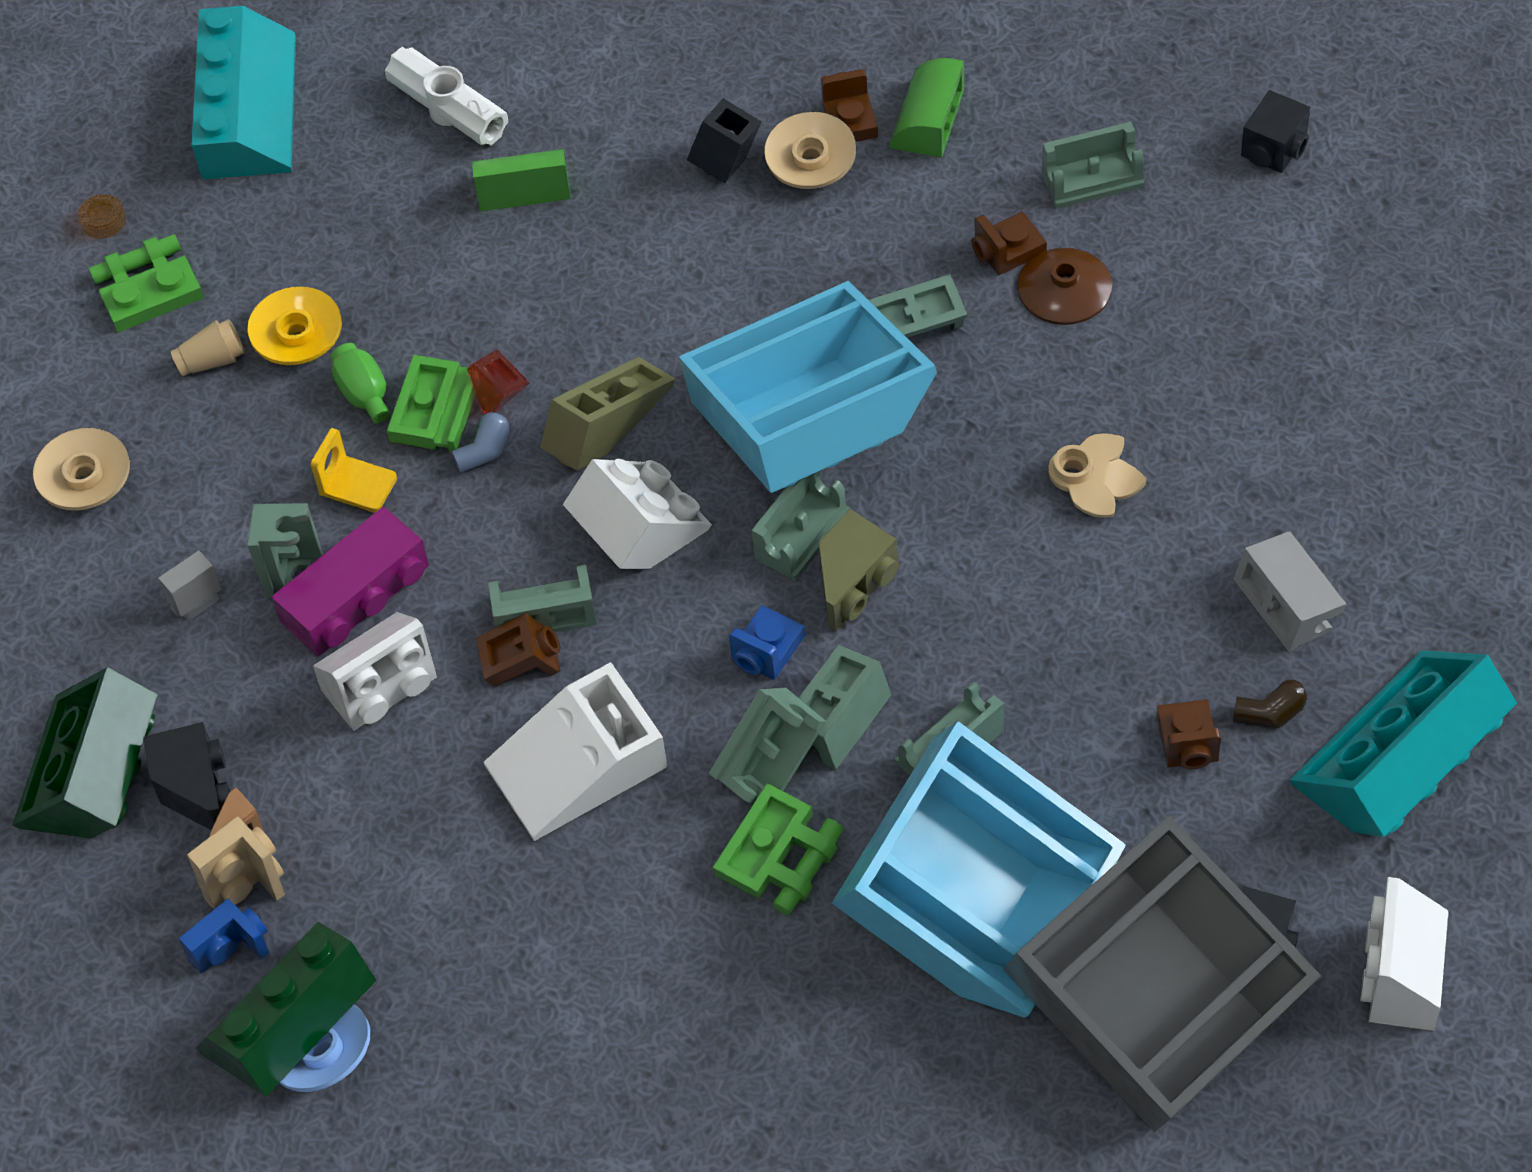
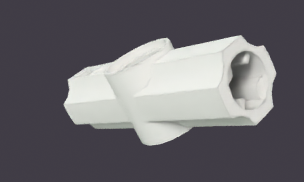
(446, 96)

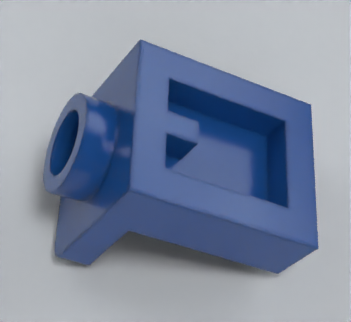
(766, 643)
(219, 932)

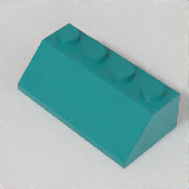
(243, 94)
(1406, 740)

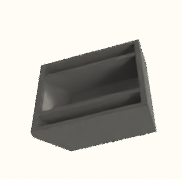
(1161, 973)

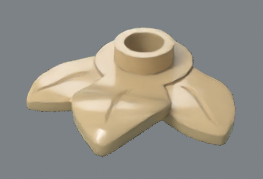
(1101, 474)

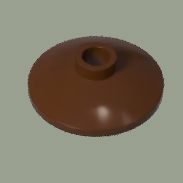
(1064, 299)

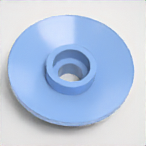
(333, 1055)

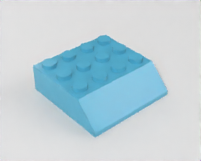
(808, 385)
(973, 867)

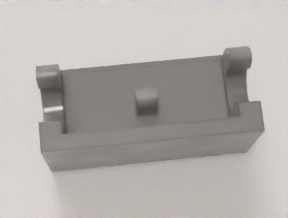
(1288, 590)

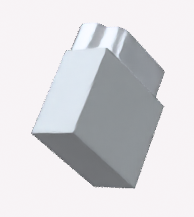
(191, 586)

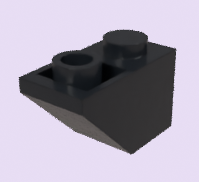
(185, 772)

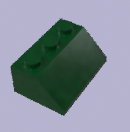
(87, 757)
(289, 1010)

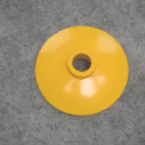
(291, 312)

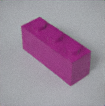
(351, 581)

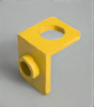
(349, 478)

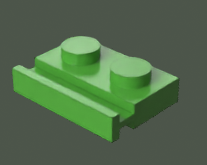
(432, 404)

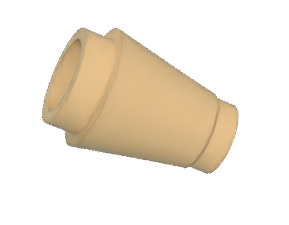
(209, 348)

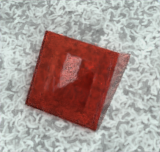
(495, 381)

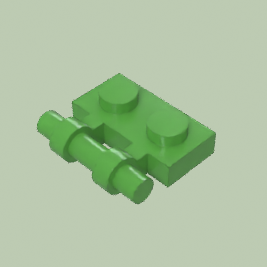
(150, 292)
(765, 840)

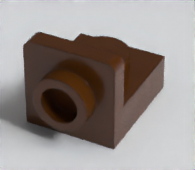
(848, 100)
(1006, 242)
(517, 649)
(1188, 734)

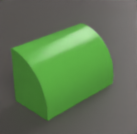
(930, 107)
(521, 180)

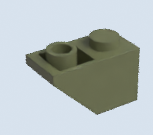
(853, 564)

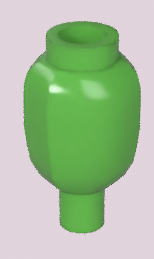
(360, 380)

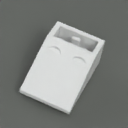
(577, 753)

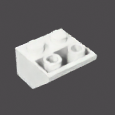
(635, 511)
(377, 670)
(1404, 958)

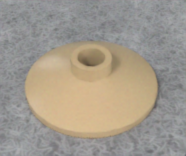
(807, 137)
(80, 454)

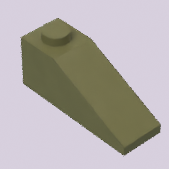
(602, 412)

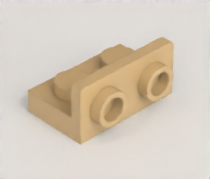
(235, 861)

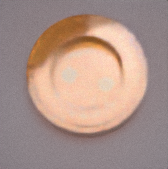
(102, 216)

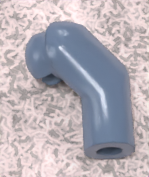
(487, 445)

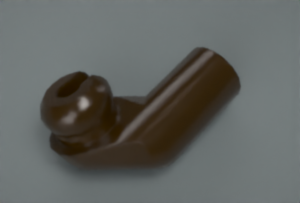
(1275, 709)

